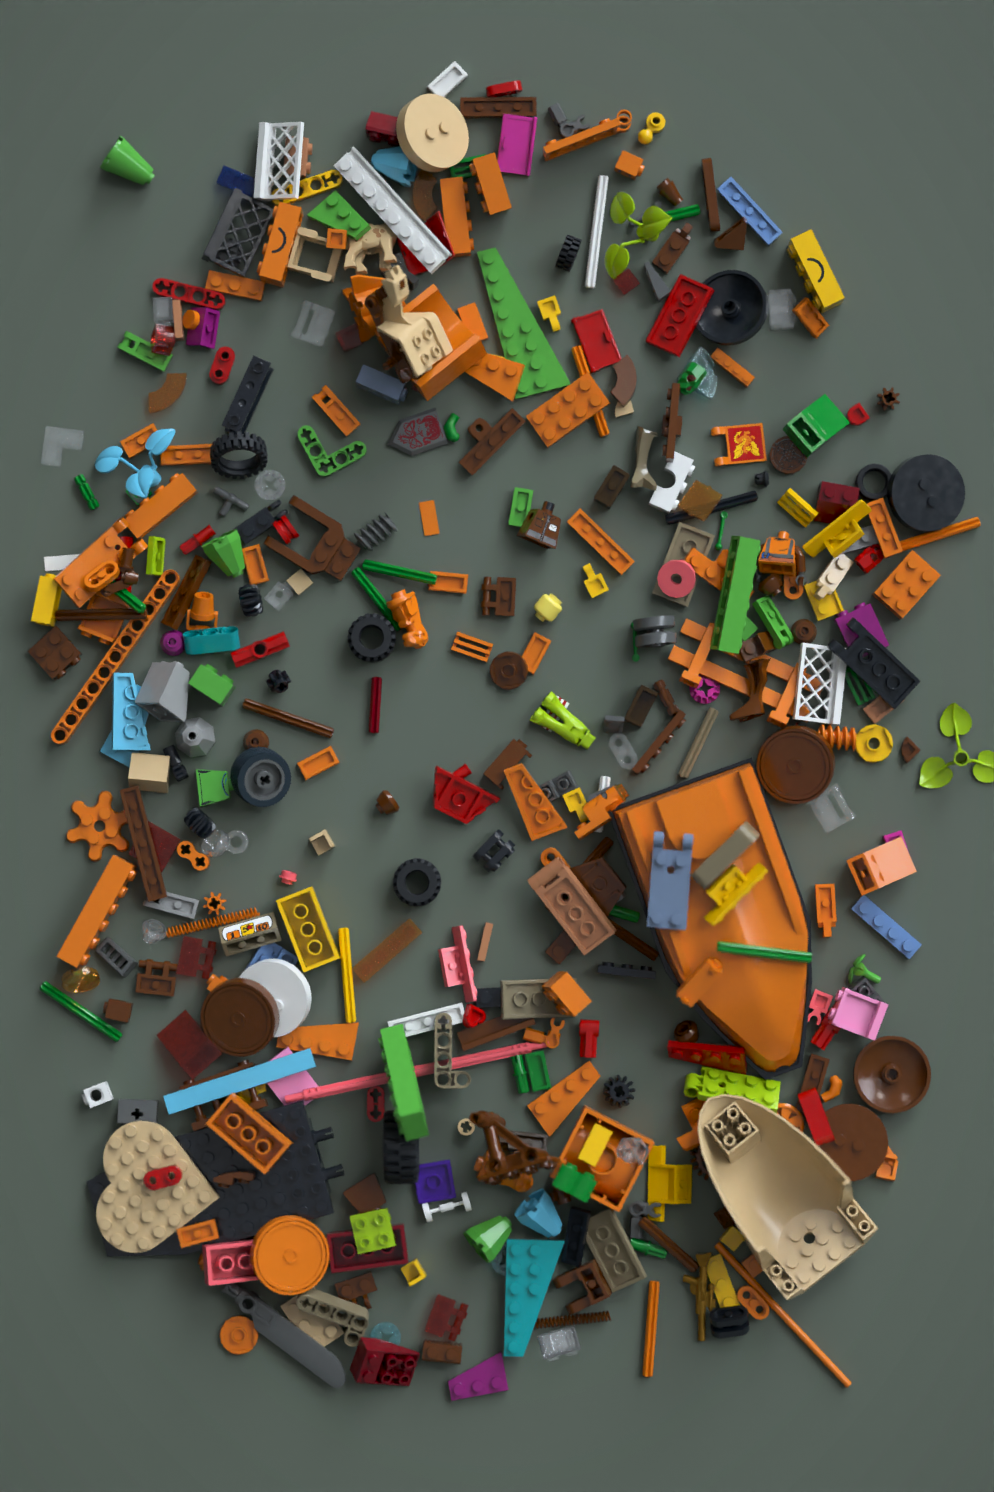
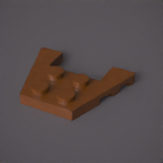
(600, 883)

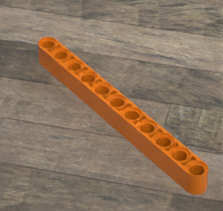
(113, 667)

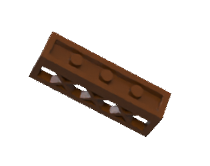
(491, 1030)

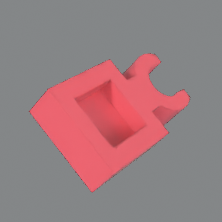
(819, 1003)

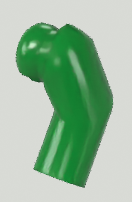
(449, 428)

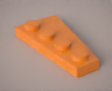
(498, 374)
(534, 806)

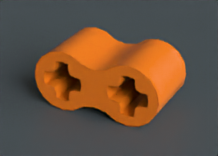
(193, 855)

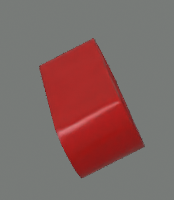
(816, 1117)

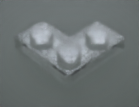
(57, 439)

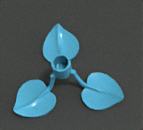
(147, 476)

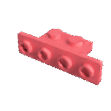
(456, 965)

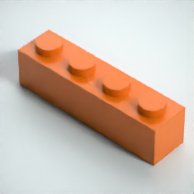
(732, 367)

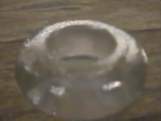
(243, 836)

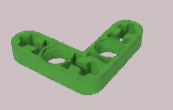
(323, 458)

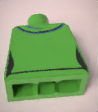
(213, 786)

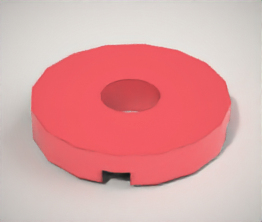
(674, 589)

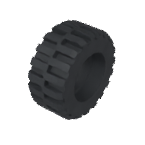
(399, 1155)

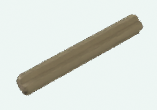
(698, 743)

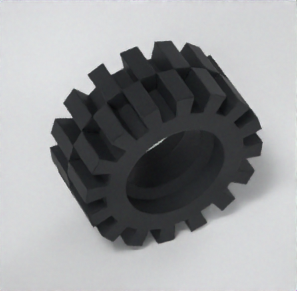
(568, 253)

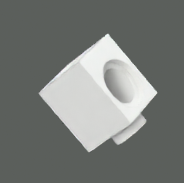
(105, 1091)

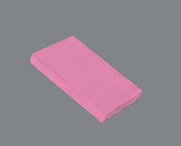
(291, 1084)

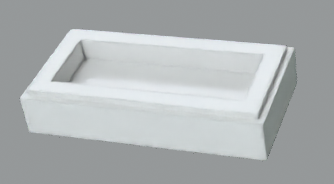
(447, 80)

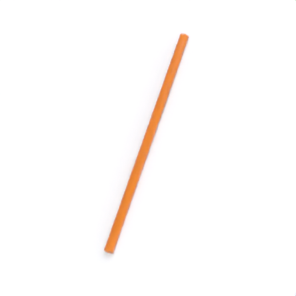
(783, 1315)

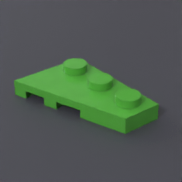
(338, 214)

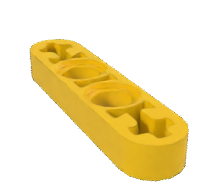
(308, 191)

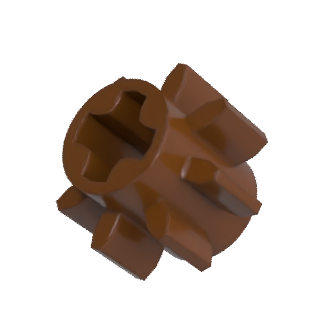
(883, 401)
(560, 1196)

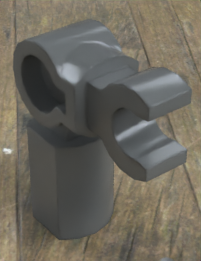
(560, 119)
(638, 1209)

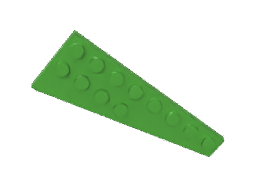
(519, 331)

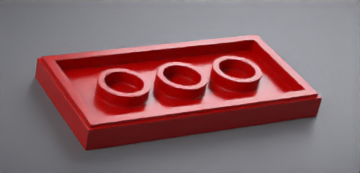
(679, 315)

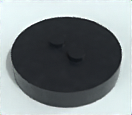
(926, 492)

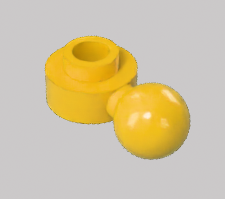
(645, 136)

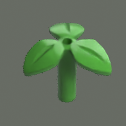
(860, 970)

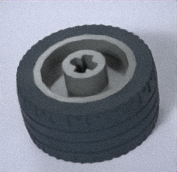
(260, 776)

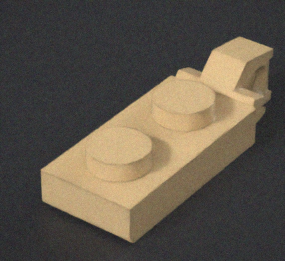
(832, 575)

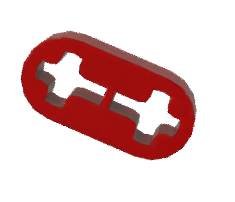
(504, 89)
(370, 1104)

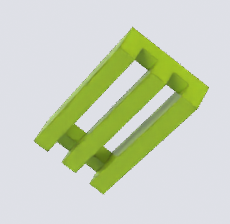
(155, 556)

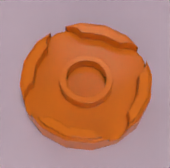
(238, 1335)

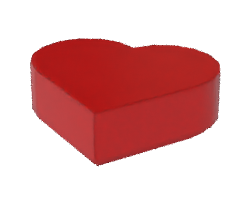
(473, 1016)

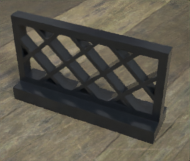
(222, 230)

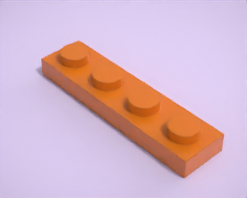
(600, 541)

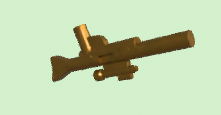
(704, 1298)

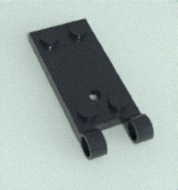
(881, 670)

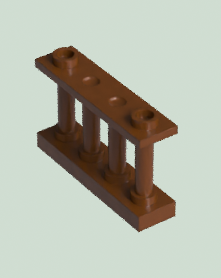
(255, 1101)

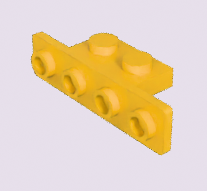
(840, 533)
(730, 889)

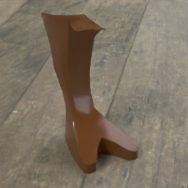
(757, 677)

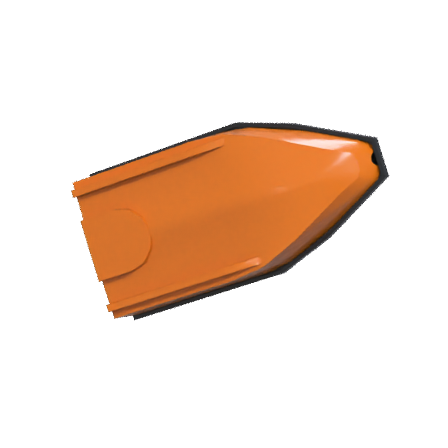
(756, 999)

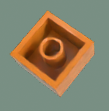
(566, 994)

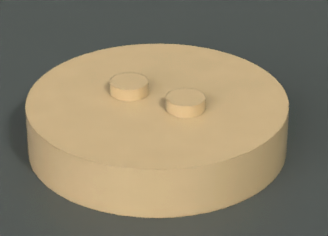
(432, 133)

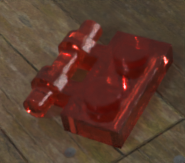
(190, 957)
(441, 1314)

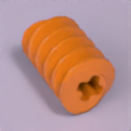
(839, 737)

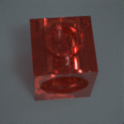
(162, 339)

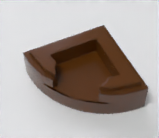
(908, 749)

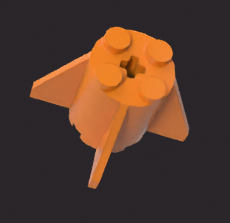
(361, 288)

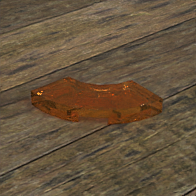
(422, 194)
(168, 392)

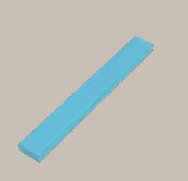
(239, 1081)

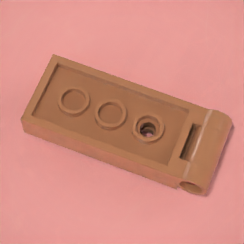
(577, 914)

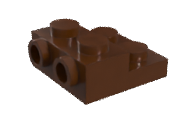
(55, 653)

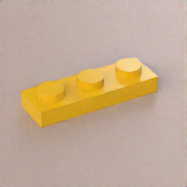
(722, 1284)

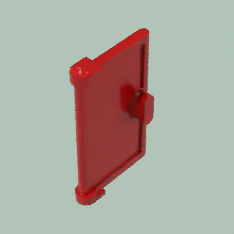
(593, 335)

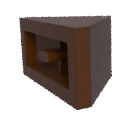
(733, 237)

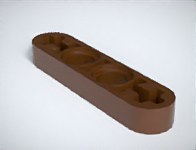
(710, 194)

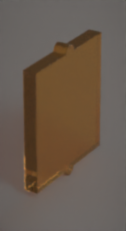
(700, 500)

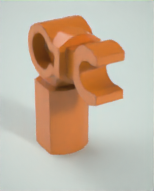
(538, 1036)

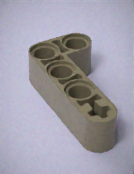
(725, 855)
(446, 1050)
(331, 1313)

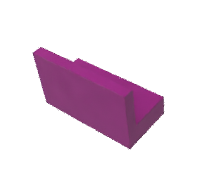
(206, 332)

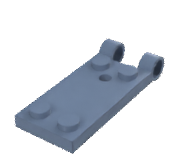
(669, 891)

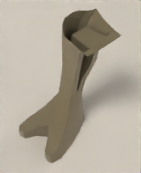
(641, 475)

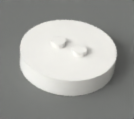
(288, 989)

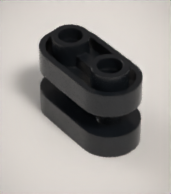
(506, 850)
(729, 1321)

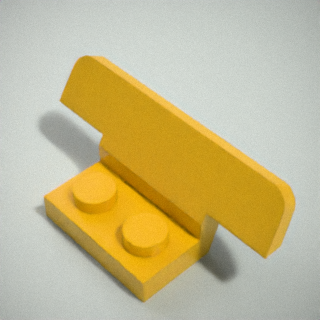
(667, 1182)

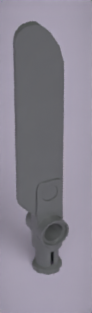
(289, 1336)

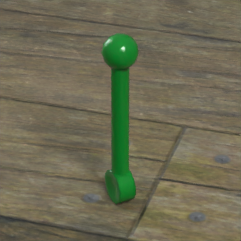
(723, 515)
(635, 657)

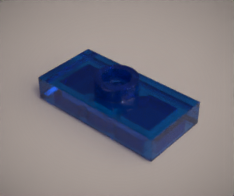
(234, 179)

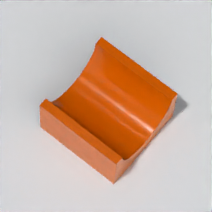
(465, 345)
(612, 1173)

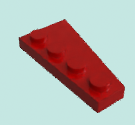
(715, 1056)

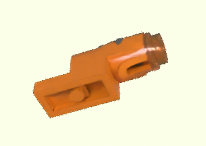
(598, 807)

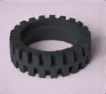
(238, 442)

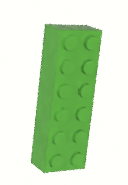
(403, 1082)

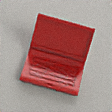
(438, 228)

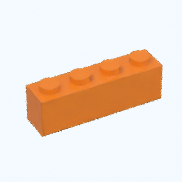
(455, 215)
(160, 506)

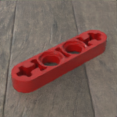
(189, 292)

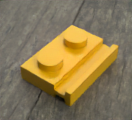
(825, 607)

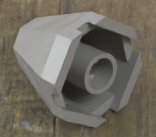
(204, 737)

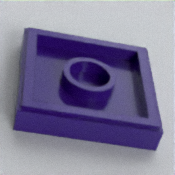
(435, 1182)

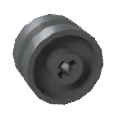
(655, 634)

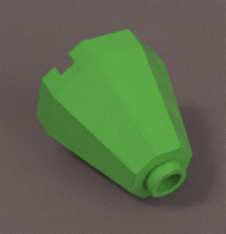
(226, 553)
(489, 1237)

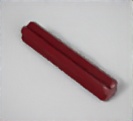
(375, 703)

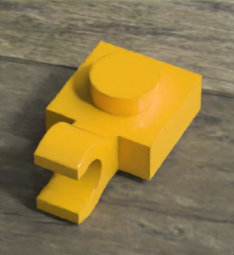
(550, 310)
(595, 583)
(575, 802)

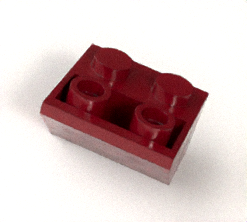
(382, 128)

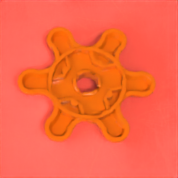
(86, 829)

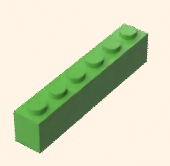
(735, 594)

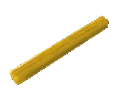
(347, 976)

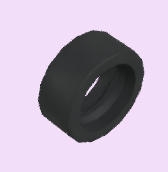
(859, 481)

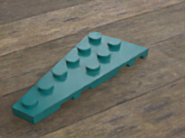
(528, 1275)

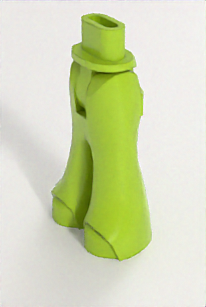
(572, 728)

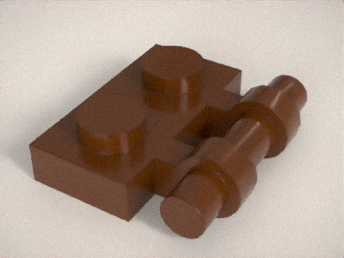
(505, 596)
(156, 984)

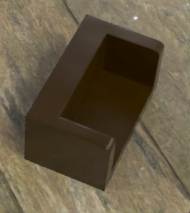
(611, 487)
(641, 706)

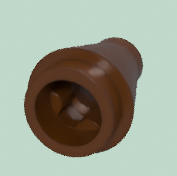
(669, 191)

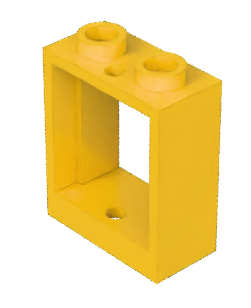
(46, 601)

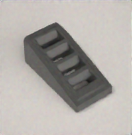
(657, 284)
(613, 724)
(126, 957)

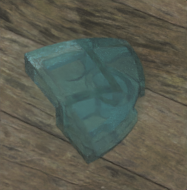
(709, 383)

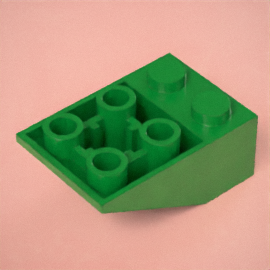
(815, 425)

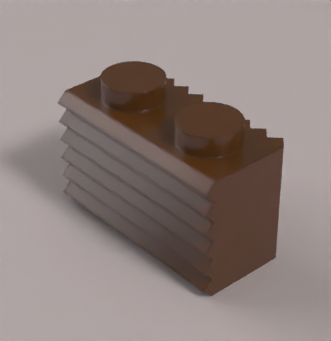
(442, 1351)

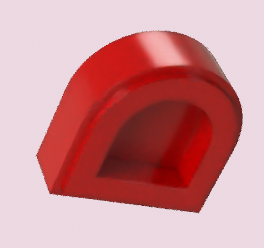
(857, 415)

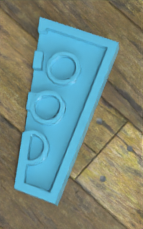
(127, 718)

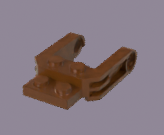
(333, 552)

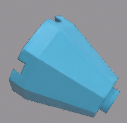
(394, 165)
(539, 1214)

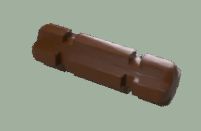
(666, 697)

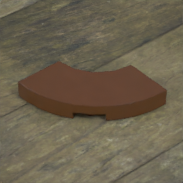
(625, 382)

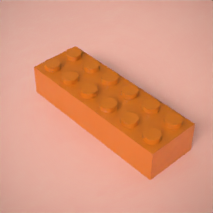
(97, 911)

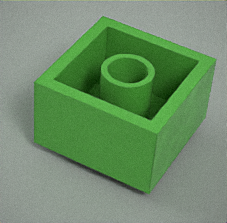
(211, 684)

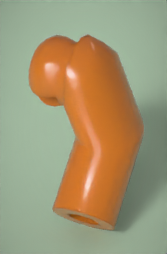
(834, 1090)

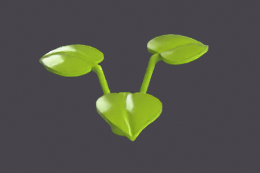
(653, 224)
(936, 773)

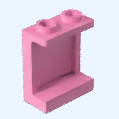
(857, 1013)

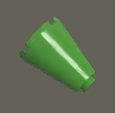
(127, 163)

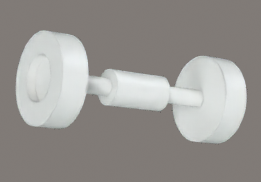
(446, 1207)

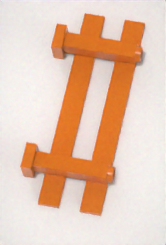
(698, 664)

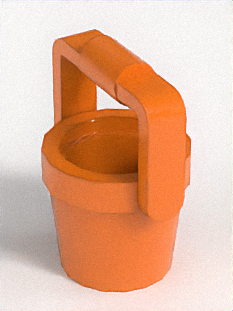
(202, 610)

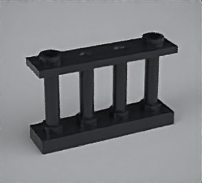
(248, 396)

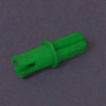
(520, 1074)
(648, 1248)

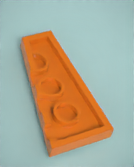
(325, 1040)
(560, 1100)

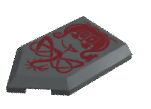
(418, 433)

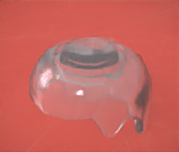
(215, 844)

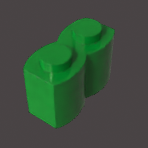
(574, 1182)

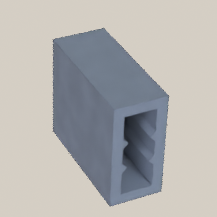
(381, 385)

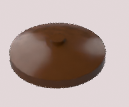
(892, 1074)

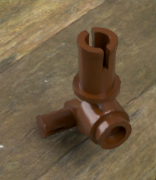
(128, 575)

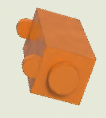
(700, 981)

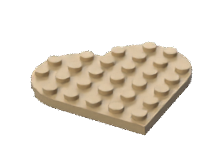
(128, 1211)

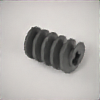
(375, 532)

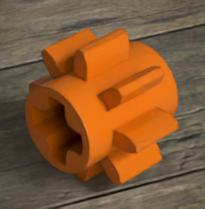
(210, 900)

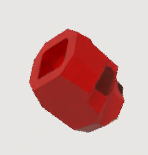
(869, 558)

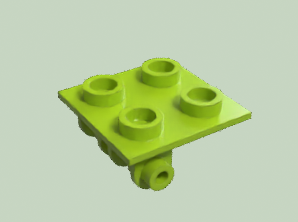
(372, 1230)

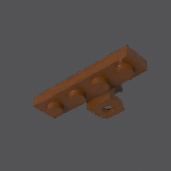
(671, 422)
(489, 439)

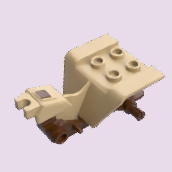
(411, 338)

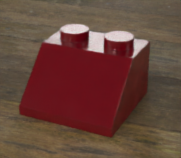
(834, 500)

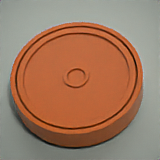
(289, 1255)

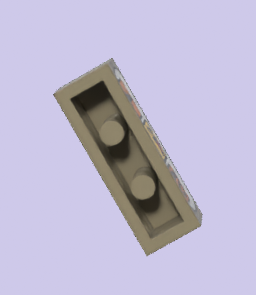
(249, 934)

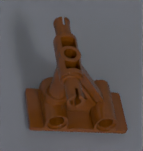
(511, 1166)

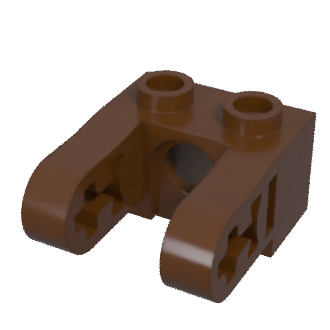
(593, 1281)

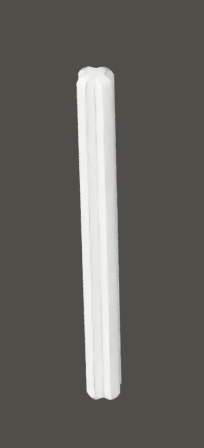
(596, 231)

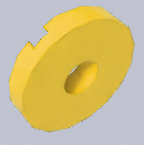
(885, 743)

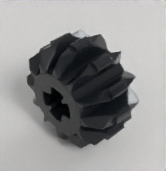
(250, 600)
(199, 823)
(613, 1094)

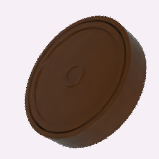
(795, 764)
(240, 1017)
(858, 1142)

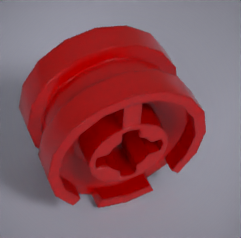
(285, 529)

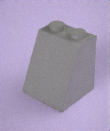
(165, 691)

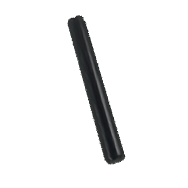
(722, 505)

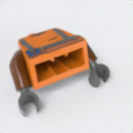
(781, 557)

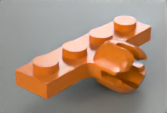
(707, 569)

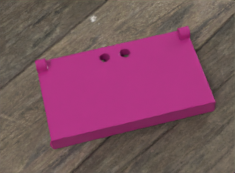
(516, 144)

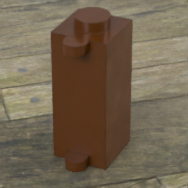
(509, 757)

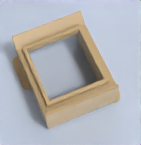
(305, 234)

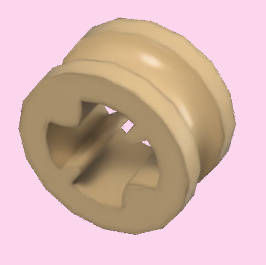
(460, 1129)

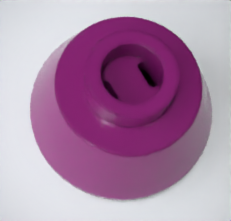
(172, 649)

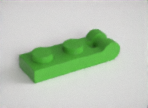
(143, 351)
(773, 622)

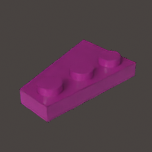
(480, 1380)

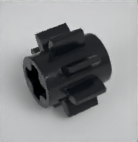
(278, 681)

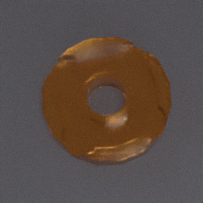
(81, 980)

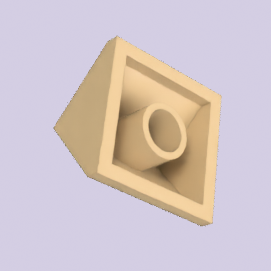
(149, 772)

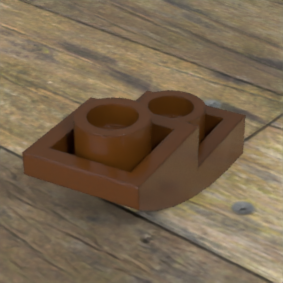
(228, 1178)

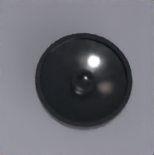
(734, 309)

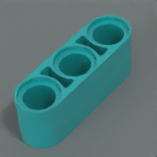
(211, 640)

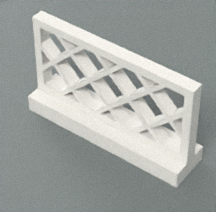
(266, 161)
(834, 689)

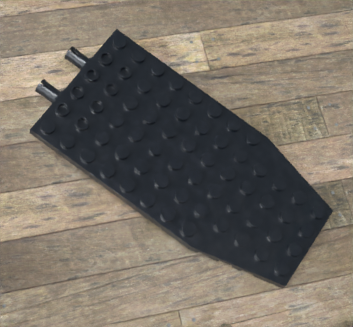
(292, 1186)

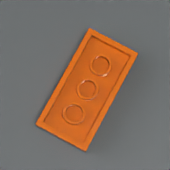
(568, 409)

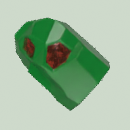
(691, 378)

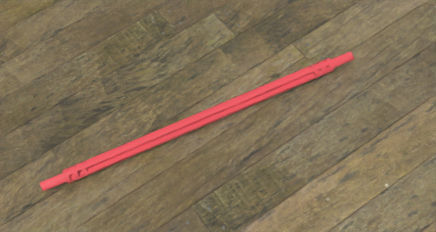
(420, 1070)

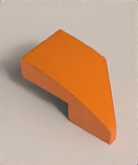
(888, 1169)

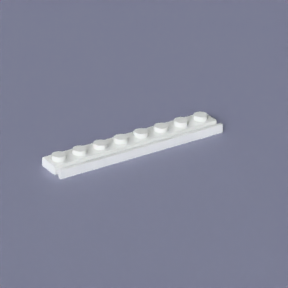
(392, 210)

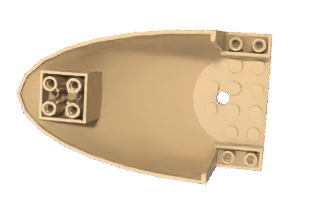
(780, 1192)

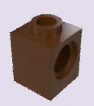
(118, 1010)

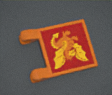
(743, 444)

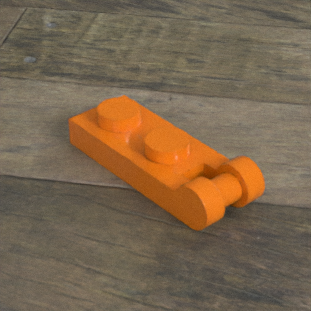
(336, 411)

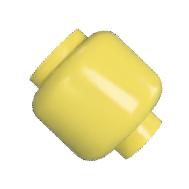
(547, 607)

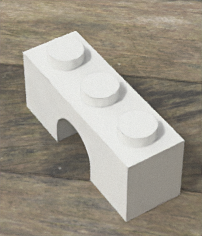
(665, 498)

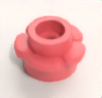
(288, 877)

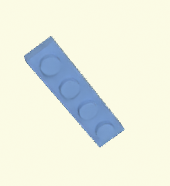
(747, 208)
(886, 926)

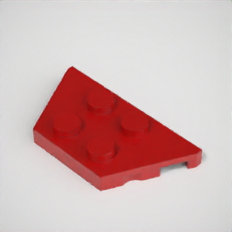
(459, 797)

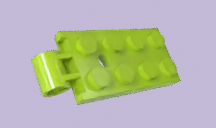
(751, 1087)

